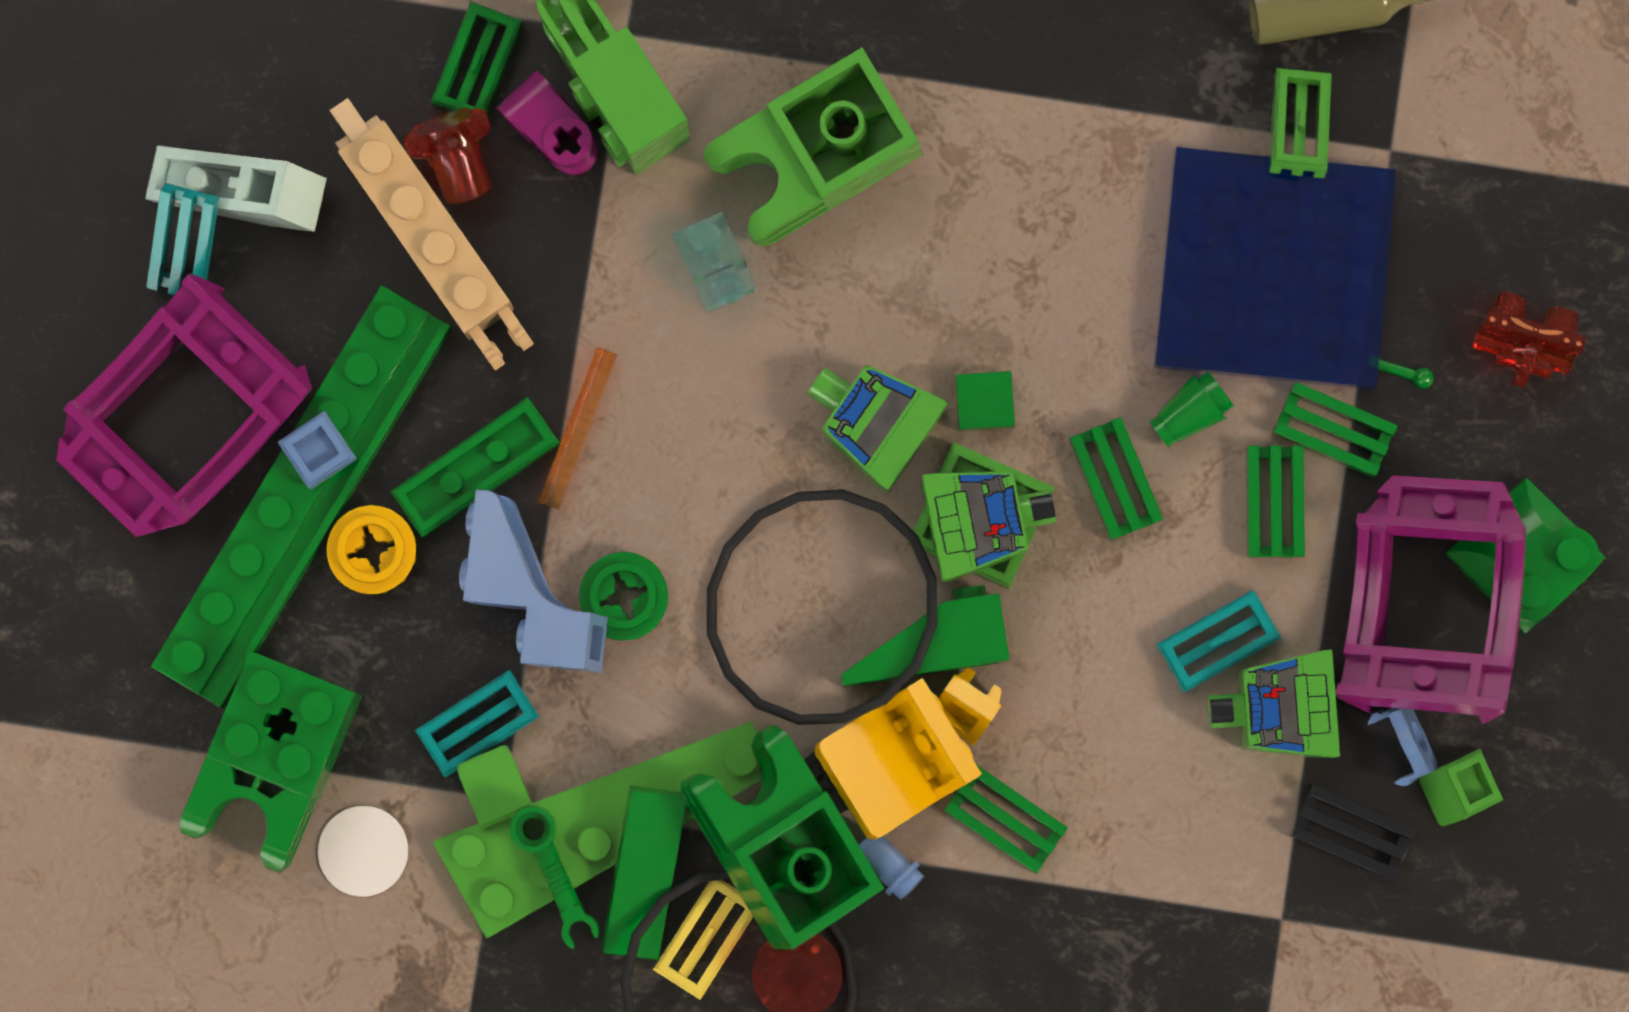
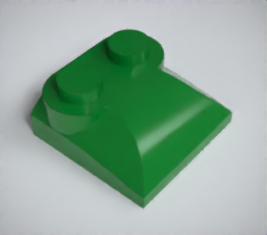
(1555, 556)

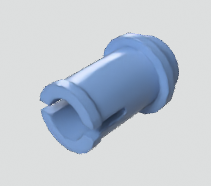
(891, 867)

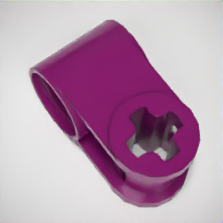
(545, 120)

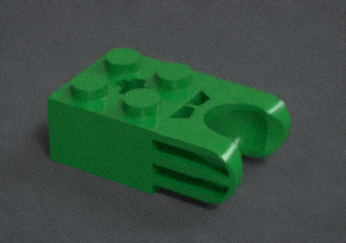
(275, 773)
(780, 826)

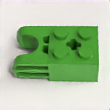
(614, 84)
(801, 143)

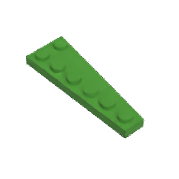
(507, 882)

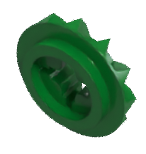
(635, 572)

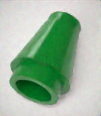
(1192, 409)

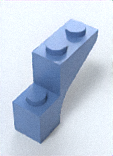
(507, 574)

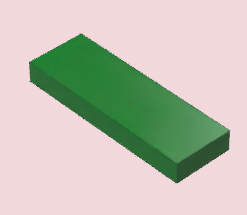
(477, 463)
(643, 868)

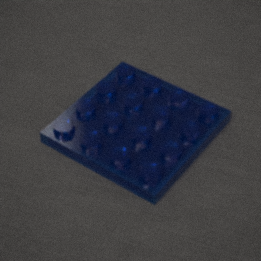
(1274, 270)

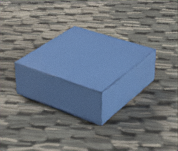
(317, 450)

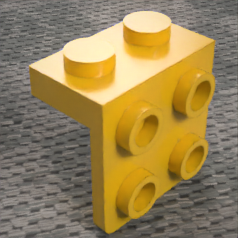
(896, 760)

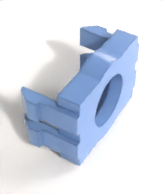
(1412, 741)

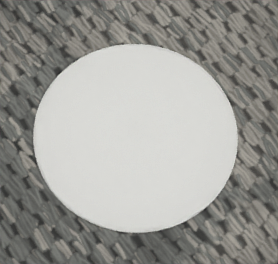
(363, 851)

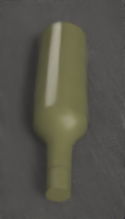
(1298, 19)

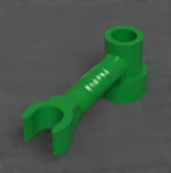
(555, 874)

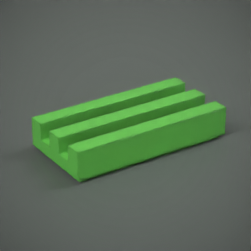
(1297, 161)

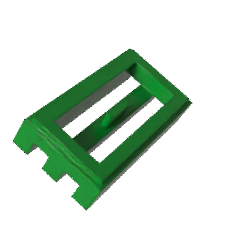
(494, 19)
(1377, 447)
(1275, 454)
(1135, 469)
(1045, 846)

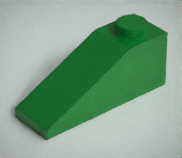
(966, 636)

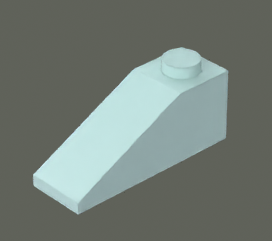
(248, 187)

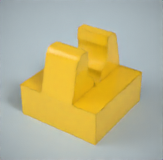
(968, 707)

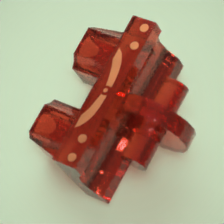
(1527, 344)

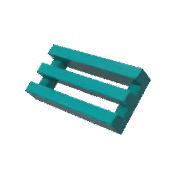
(209, 203)
(1177, 664)
(518, 698)

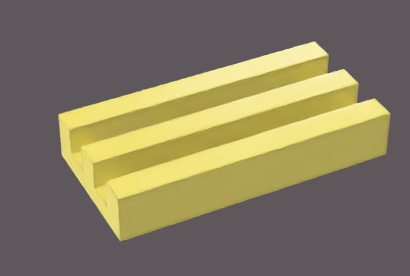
(681, 977)

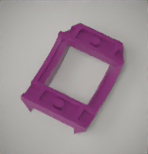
(233, 353)
(1426, 677)

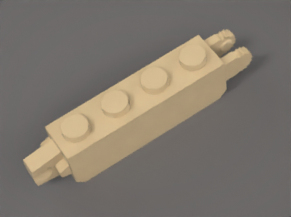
(426, 230)

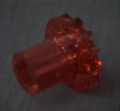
(453, 151)
(798, 978)

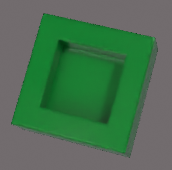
(985, 401)

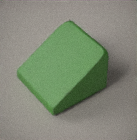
(494, 786)
(1460, 788)

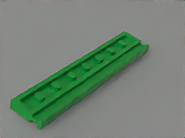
(286, 518)

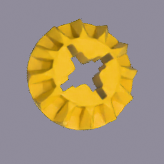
(348, 537)

